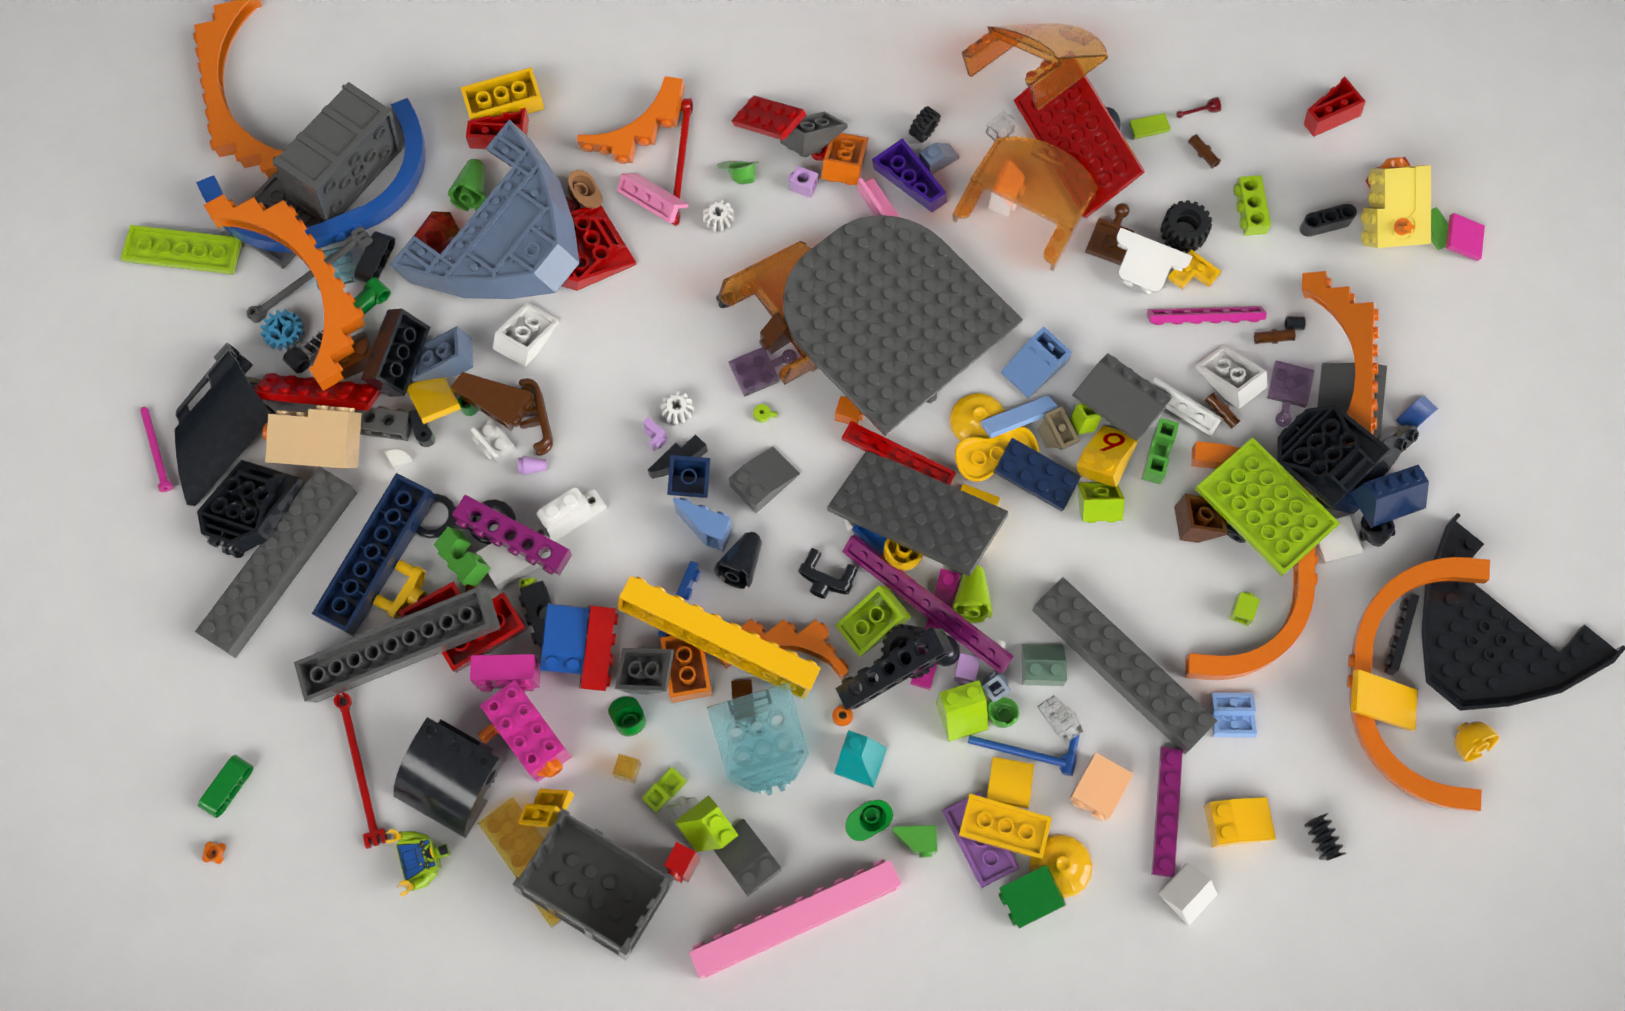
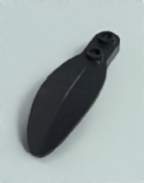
(1397, 443)

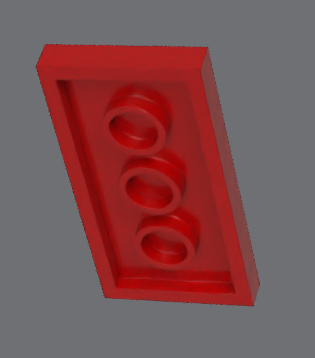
(768, 117)

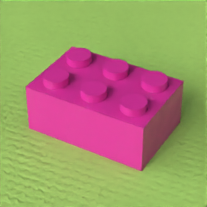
(498, 671)

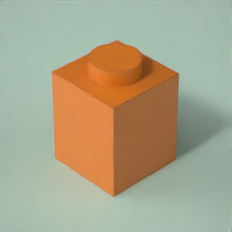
(847, 412)

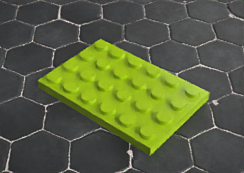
(1267, 506)

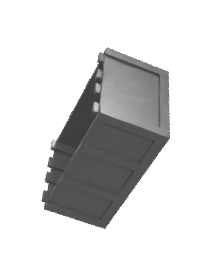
(338, 154)
(593, 884)

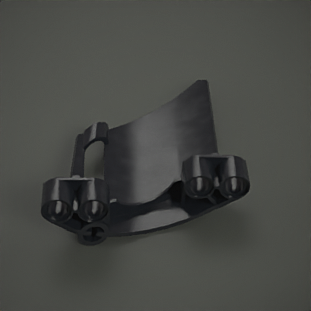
(218, 425)

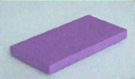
(985, 861)

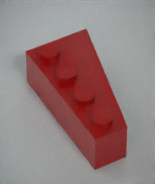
(598, 648)

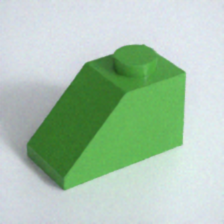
(918, 839)

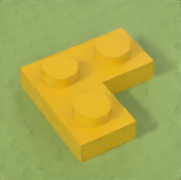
(1197, 268)

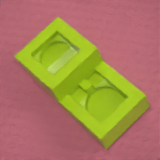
(664, 789)

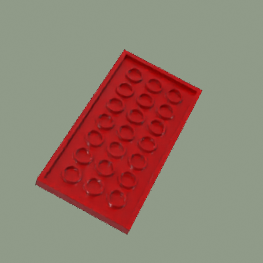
(1087, 132)

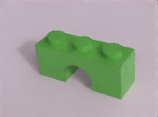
(1159, 451)
(469, 566)

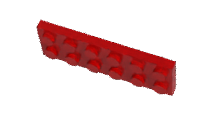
(308, 391)

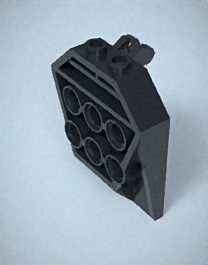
(1339, 475)
(246, 507)

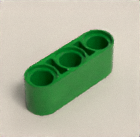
(225, 786)

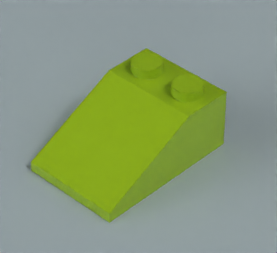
(872, 619)

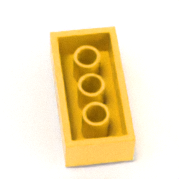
(503, 94)

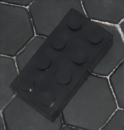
(395, 352)

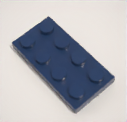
(1037, 474)

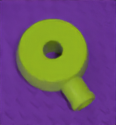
(762, 408)
(525, 582)

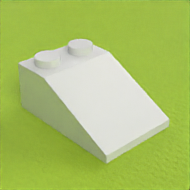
(524, 334)
(1233, 376)

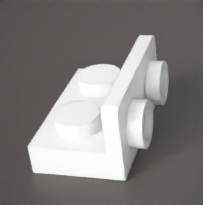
(493, 440)

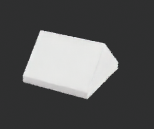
(1188, 893)

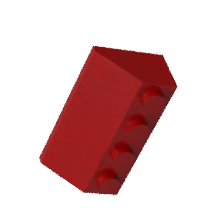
(510, 625)

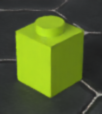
(1084, 419)
(1244, 608)

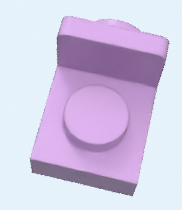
(653, 430)

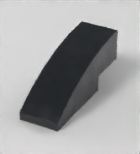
(694, 447)

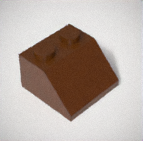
(356, 362)
(1198, 520)

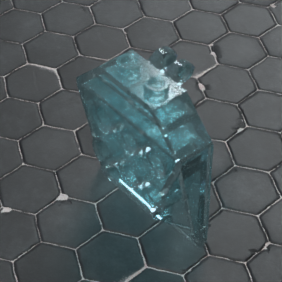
(778, 765)

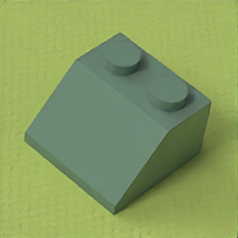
(1043, 665)

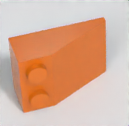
(844, 159)

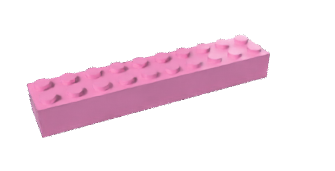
(795, 919)

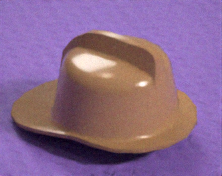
(584, 189)

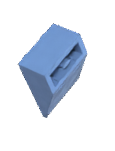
(1036, 362)
(710, 527)

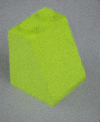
(963, 710)

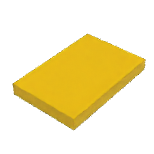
(432, 399)

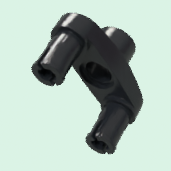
(822, 582)

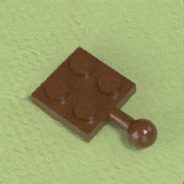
(1103, 239)

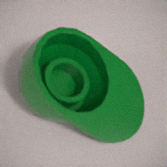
(627, 716)

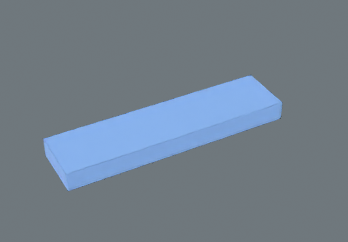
(1018, 416)

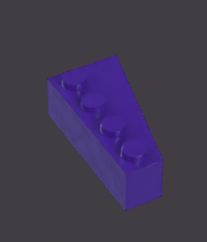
(910, 175)

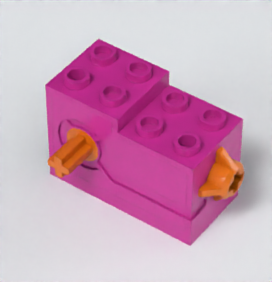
(524, 732)

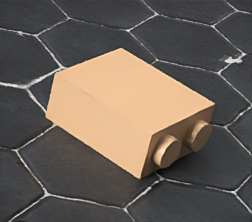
(1100, 787)

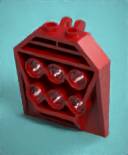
(607, 244)

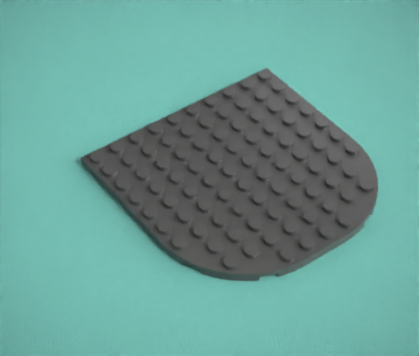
(891, 315)

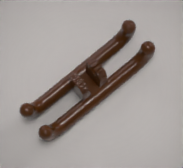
(545, 445)

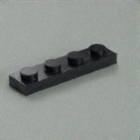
(1398, 641)

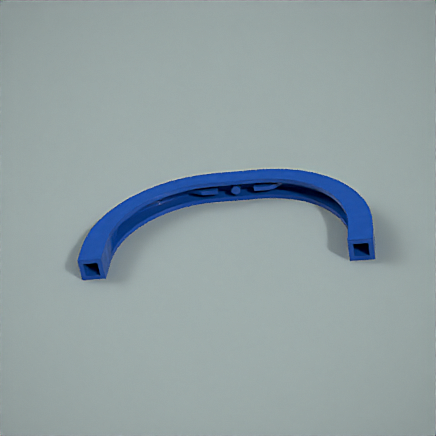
(367, 215)

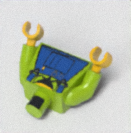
(417, 858)

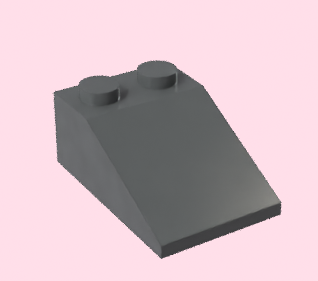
(814, 133)
(762, 478)
(644, 670)
(748, 859)

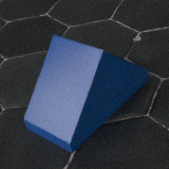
(1417, 412)

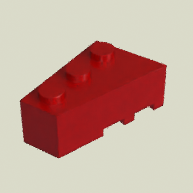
(1335, 108)
(484, 129)

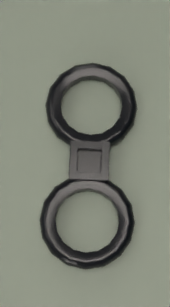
(451, 521)

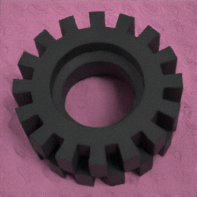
(924, 124)

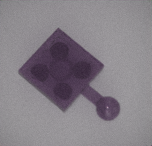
(756, 370)
(1291, 386)

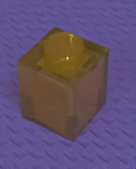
(626, 768)

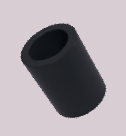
(1295, 322)

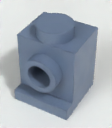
(995, 685)

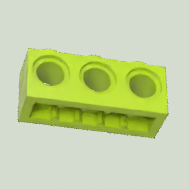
(1256, 198)

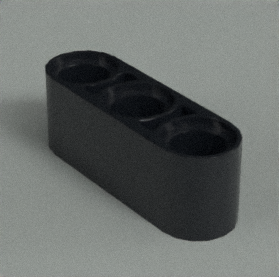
(1333, 214)
(374, 257)

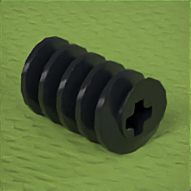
(1324, 837)

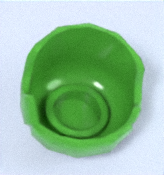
(1003, 712)

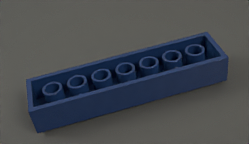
(374, 554)

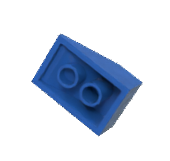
(564, 638)

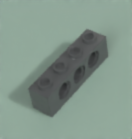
(398, 430)

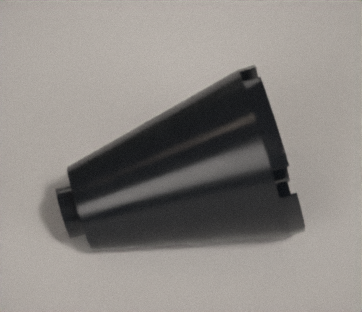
(740, 561)

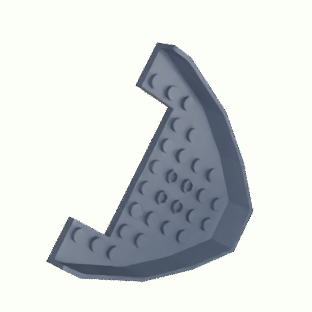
(513, 243)

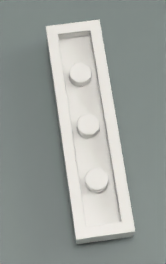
(1189, 409)

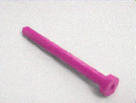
(164, 485)

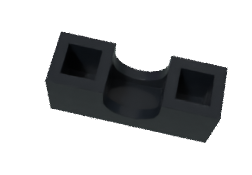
(535, 598)

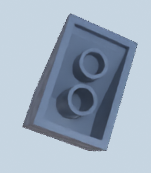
(445, 356)

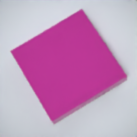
(1465, 236)

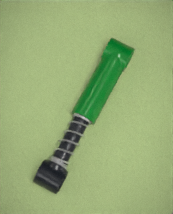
(373, 293)

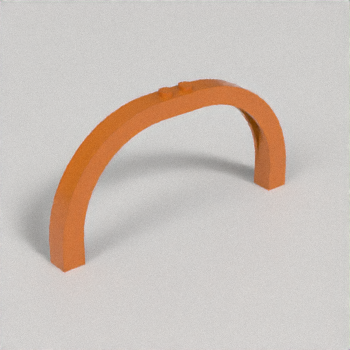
(1304, 581)
(1421, 788)

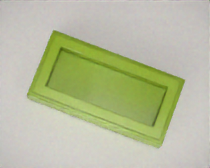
(1149, 126)

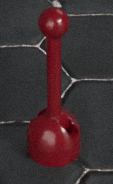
(1213, 106)

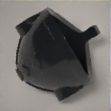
(1377, 535)

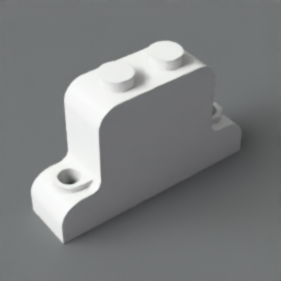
(1147, 261)
(568, 513)

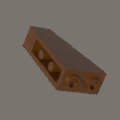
(496, 400)

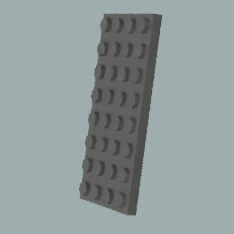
(918, 512)

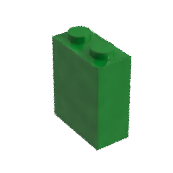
(1032, 896)

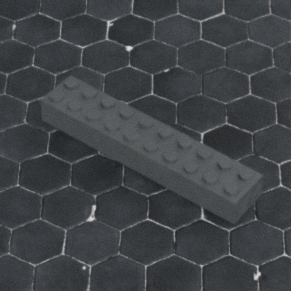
(276, 562)
(397, 645)
(1124, 665)

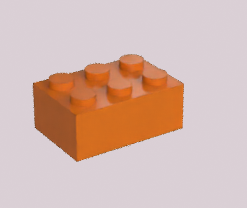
(688, 672)

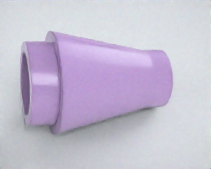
(530, 465)

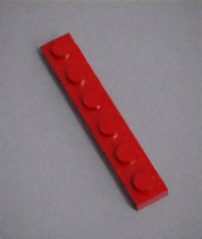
(879, 445)

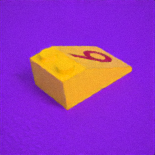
(1106, 456)

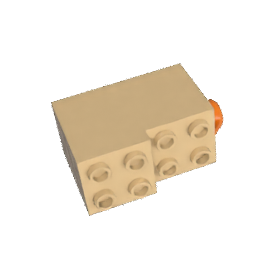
(314, 438)

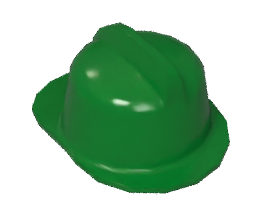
(868, 820)

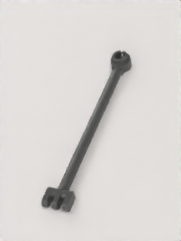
(361, 238)

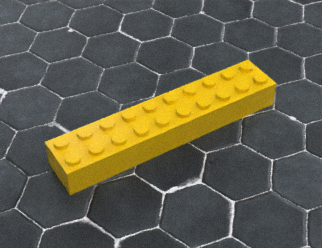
(717, 637)

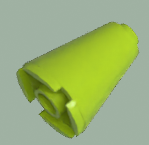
(973, 597)

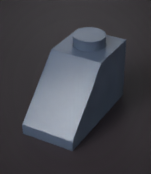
(938, 156)

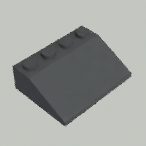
(1338, 386)
(1122, 397)

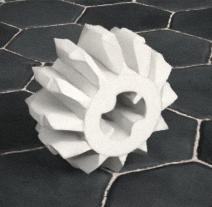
(718, 215)
(679, 414)

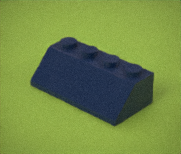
(1392, 496)

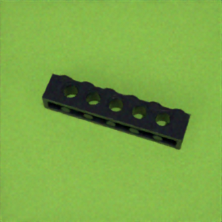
(938, 648)

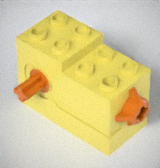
(1398, 205)

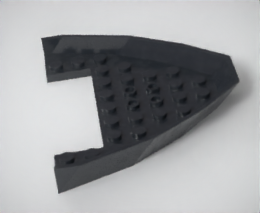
(1487, 656)

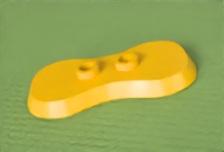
(979, 456)

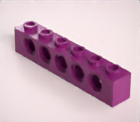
(469, 508)

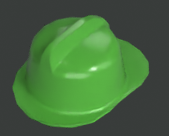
(740, 171)

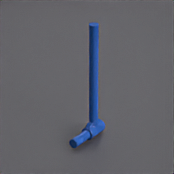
(1066, 762)

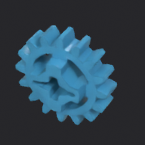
(290, 331)

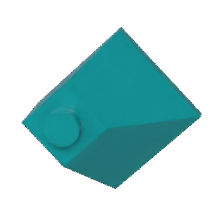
(860, 759)

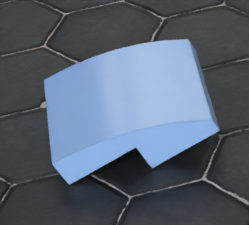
(1234, 714)

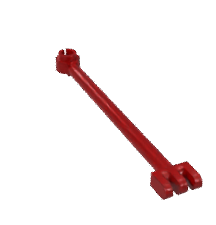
(686, 108)
(373, 832)

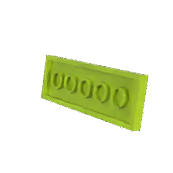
(181, 249)

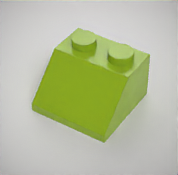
(1100, 502)
(706, 826)

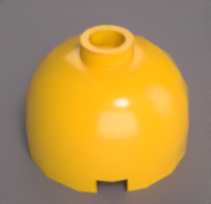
(901, 556)
(1473, 739)

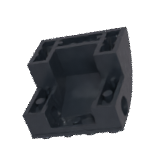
(446, 777)

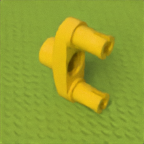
(409, 593)

